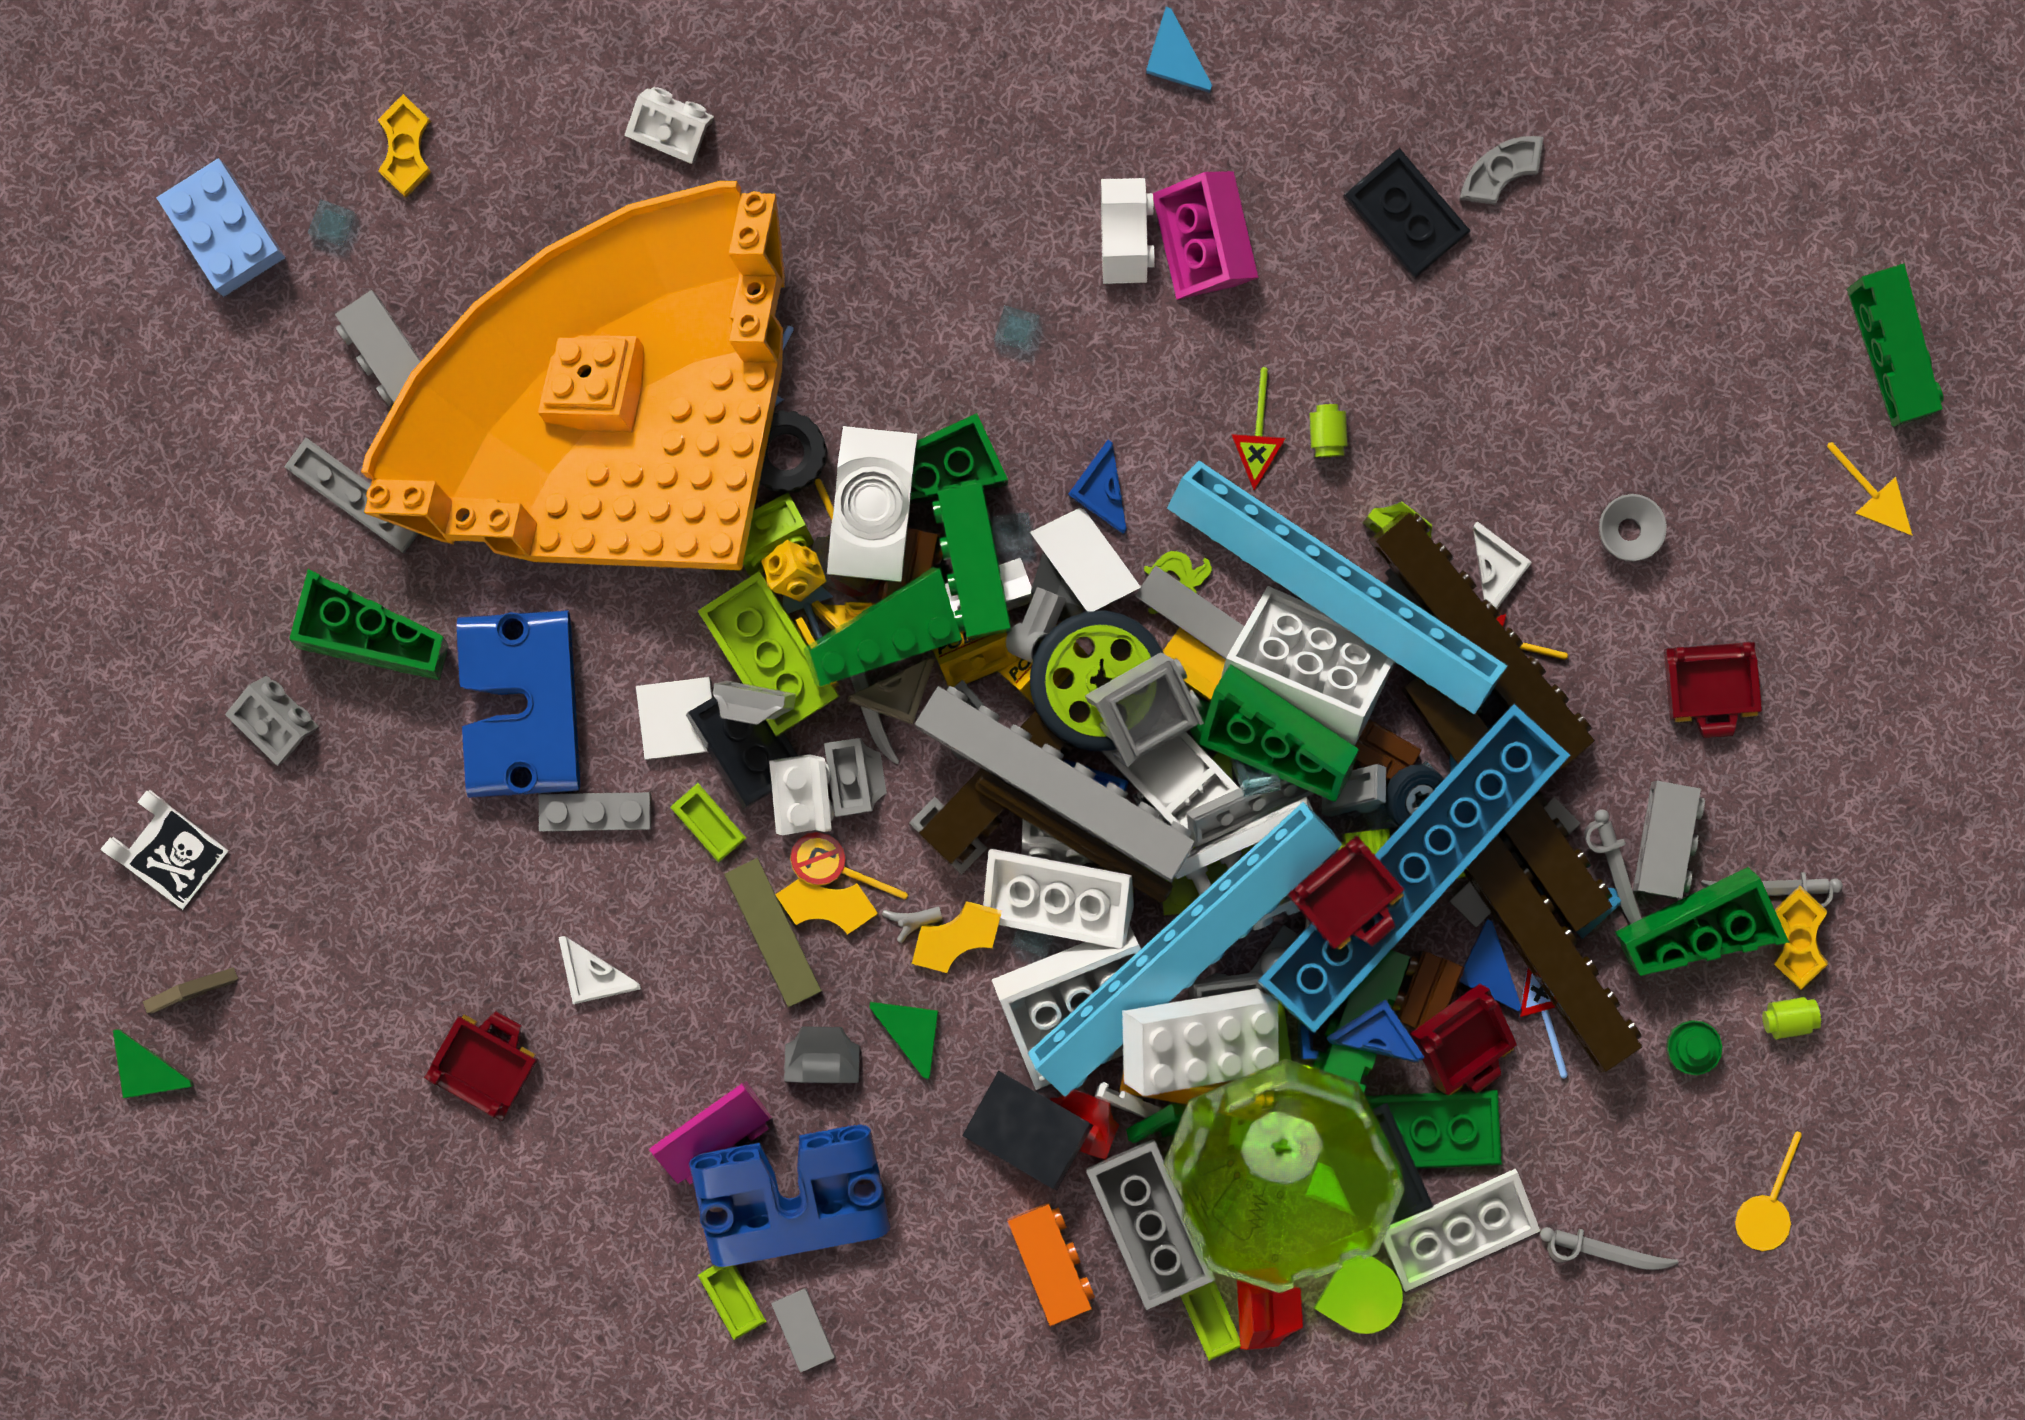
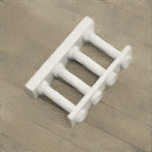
(1227, 850)

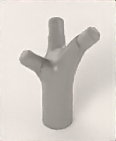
(914, 920)

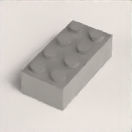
(1149, 1224)

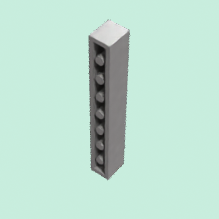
(1055, 783)

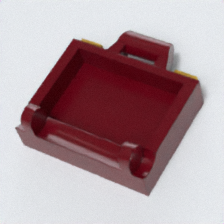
(1713, 683)
(1348, 894)
(1465, 1042)
(482, 1065)

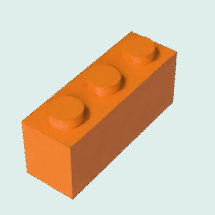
(1051, 1263)

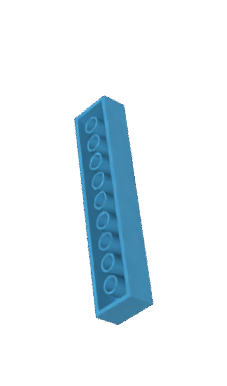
(1424, 860)

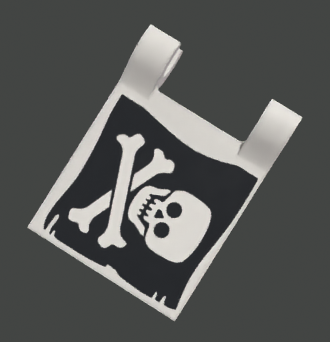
(169, 853)

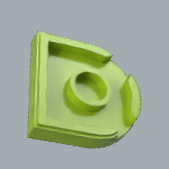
(1362, 1296)

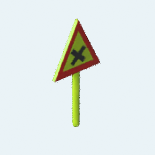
(1258, 451)

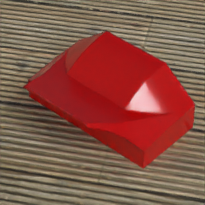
(1095, 1112)
(1267, 1315)

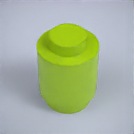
(1328, 431)
(1791, 1017)

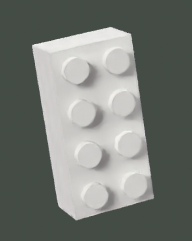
(1199, 1041)

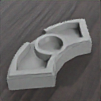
(1500, 166)

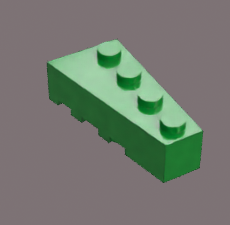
(1896, 344)
(955, 458)
(973, 561)
(896, 628)
(359, 630)
(1276, 736)
(1704, 925)
(1376, 987)

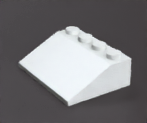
(1311, 663)
(1052, 988)

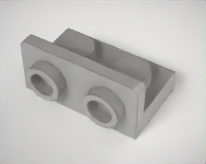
(271, 719)

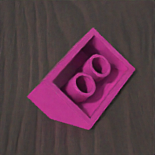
(1205, 234)
(714, 1129)

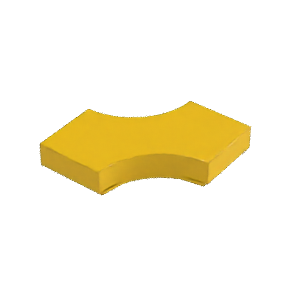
(404, 131)
(844, 907)
(1800, 919)
(942, 944)

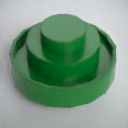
(1694, 1047)

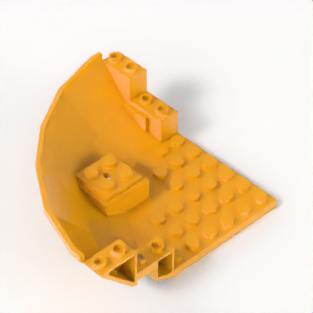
(644, 454)

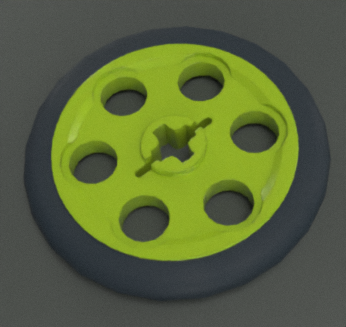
(1058, 652)

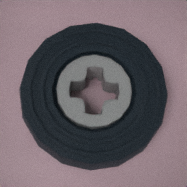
(1404, 786)

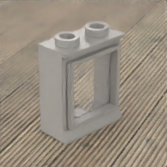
(1146, 707)

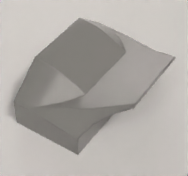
(751, 702)
(855, 776)

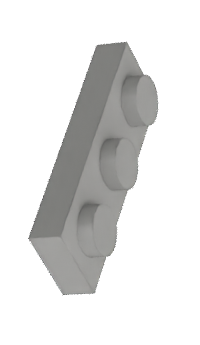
(594, 811)

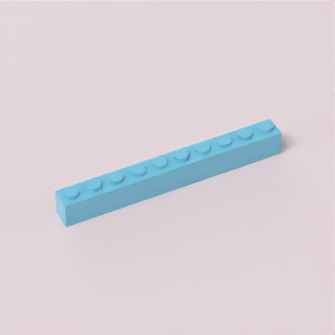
(1336, 587)
(1185, 947)

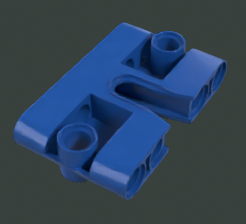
(542, 735)
(765, 1224)

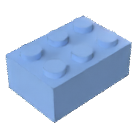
(220, 227)

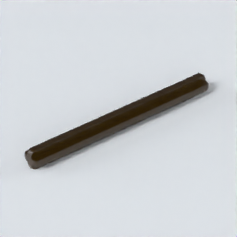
(1072, 836)

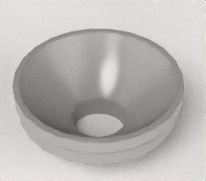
(1648, 517)

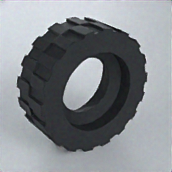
(812, 462)

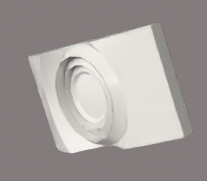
(871, 504)
(1176, 777)

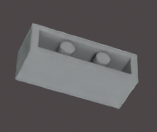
(380, 342)
(1668, 840)

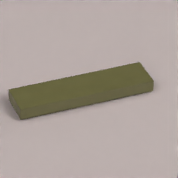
(772, 932)

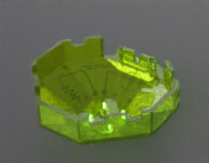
(1293, 1211)

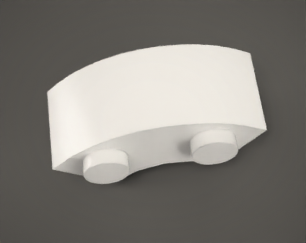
(1125, 230)

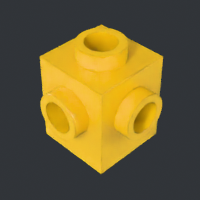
(793, 571)

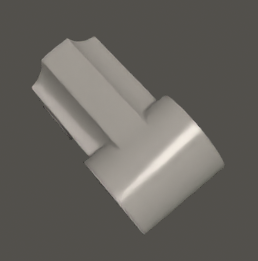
(1037, 623)

